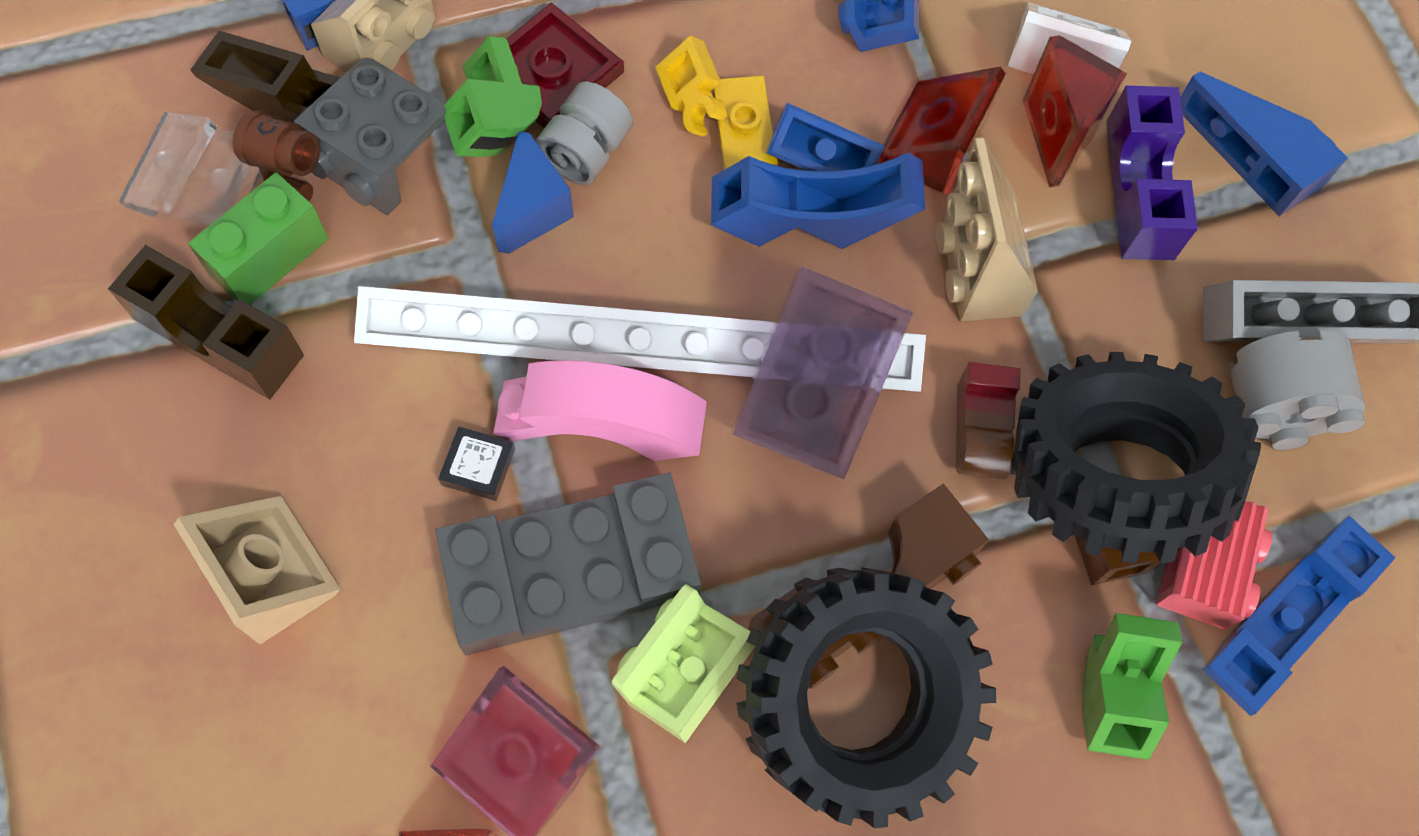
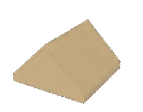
(258, 564)

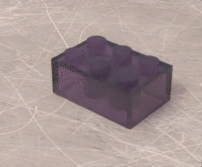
(821, 372)

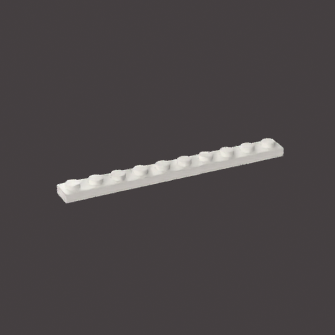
(583, 334)

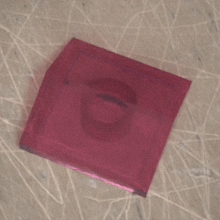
(515, 756)

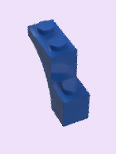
(839, 207)

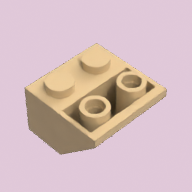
(371, 30)

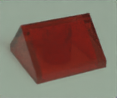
(1068, 103)
(943, 123)

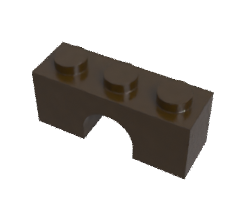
(182, 310)

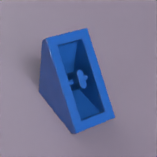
(531, 198)

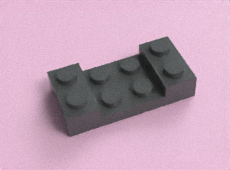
(566, 565)

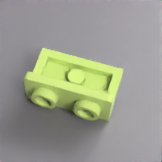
(682, 663)

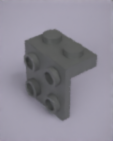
(368, 129)

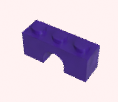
(1151, 207)

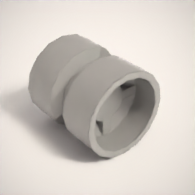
(585, 132)

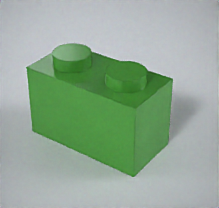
(259, 239)

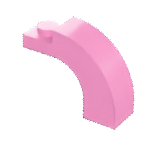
(603, 403)

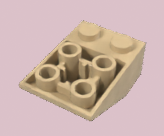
(985, 242)

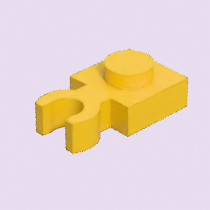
(688, 82)

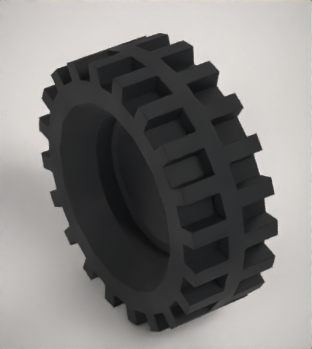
(1147, 408)
(939, 713)

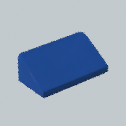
(820, 144)

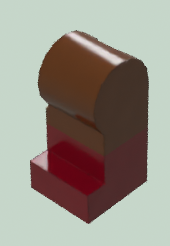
(986, 419)

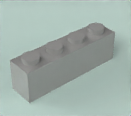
(1357, 309)

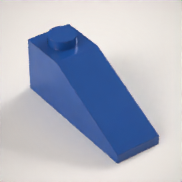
(1267, 145)

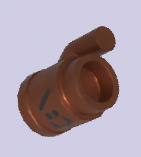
(277, 147)

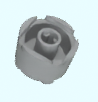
(1299, 387)

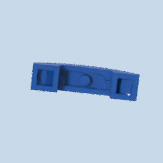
(1295, 613)

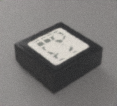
(477, 463)

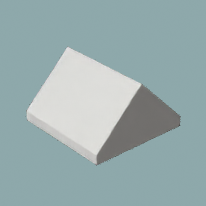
(1043, 22)

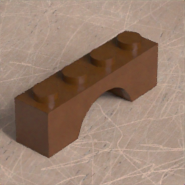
(927, 543)

